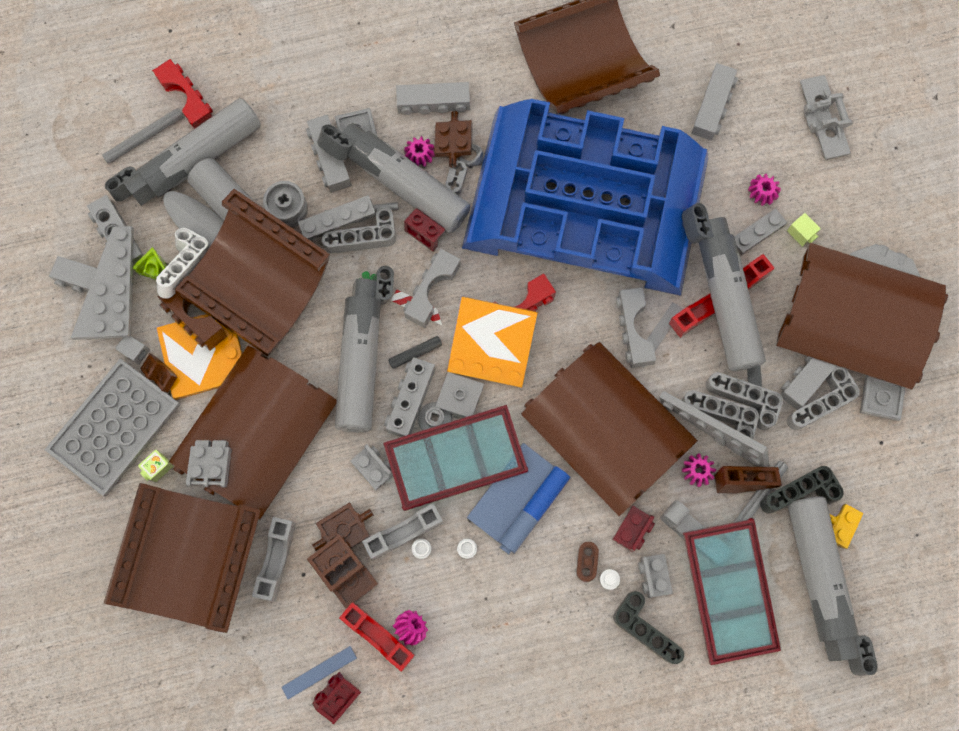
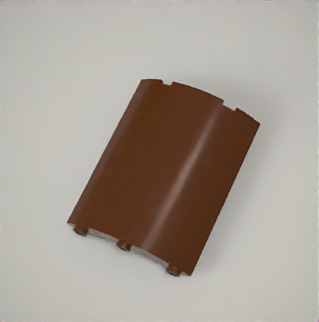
(863, 316)
(268, 422)
(608, 427)

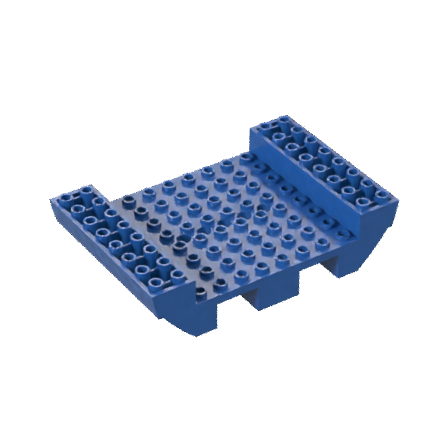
(594, 154)

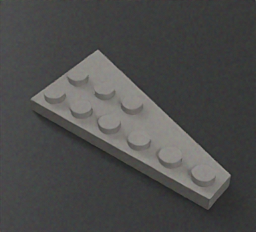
(109, 298)
(722, 434)

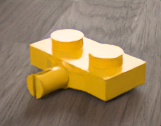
(845, 525)

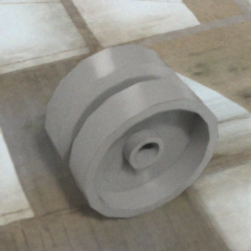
(286, 202)

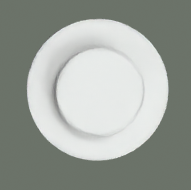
(421, 548)
(467, 548)
(609, 579)

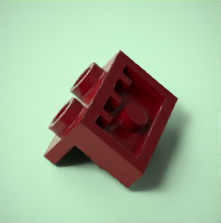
(423, 229)
(633, 529)
(335, 697)

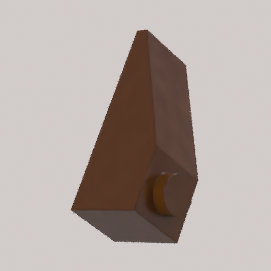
(746, 479)

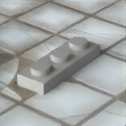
(759, 231)

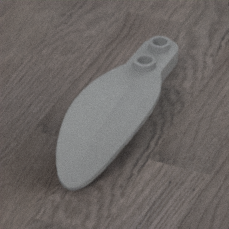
(192, 215)

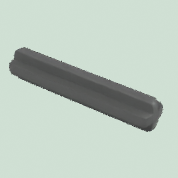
(416, 351)

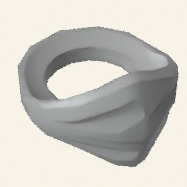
(479, 158)

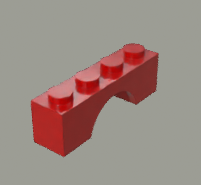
(172, 80)
(539, 292)
(377, 636)

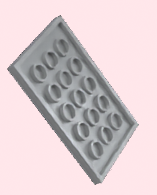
(112, 427)

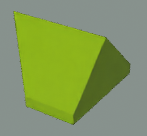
(150, 264)

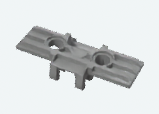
(820, 119)

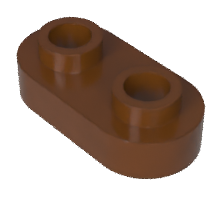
(589, 562)

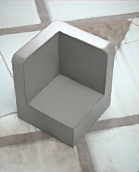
(133, 349)

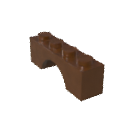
(206, 330)

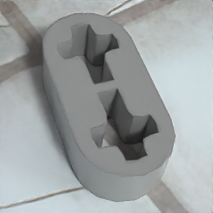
(459, 179)

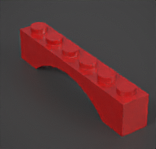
(703, 309)

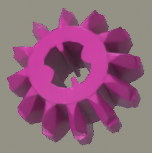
(419, 145)
(771, 187)
(698, 477)
(410, 628)

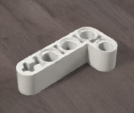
(192, 250)

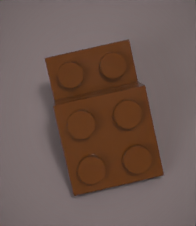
(342, 571)

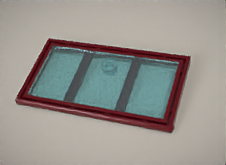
(455, 457)
(732, 591)

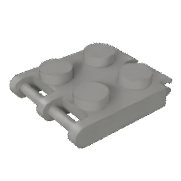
(209, 463)

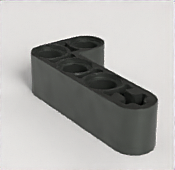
(797, 491)
(650, 631)

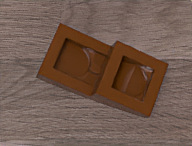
(159, 372)

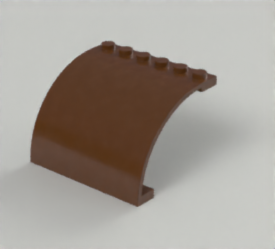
(581, 53)
(255, 274)
(182, 557)

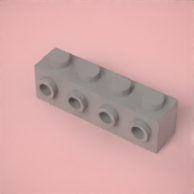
(411, 397)

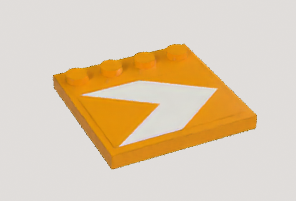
(492, 341)
(195, 366)

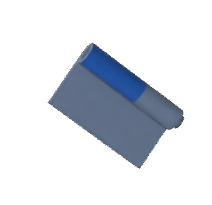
(518, 503)

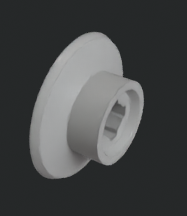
(426, 413)

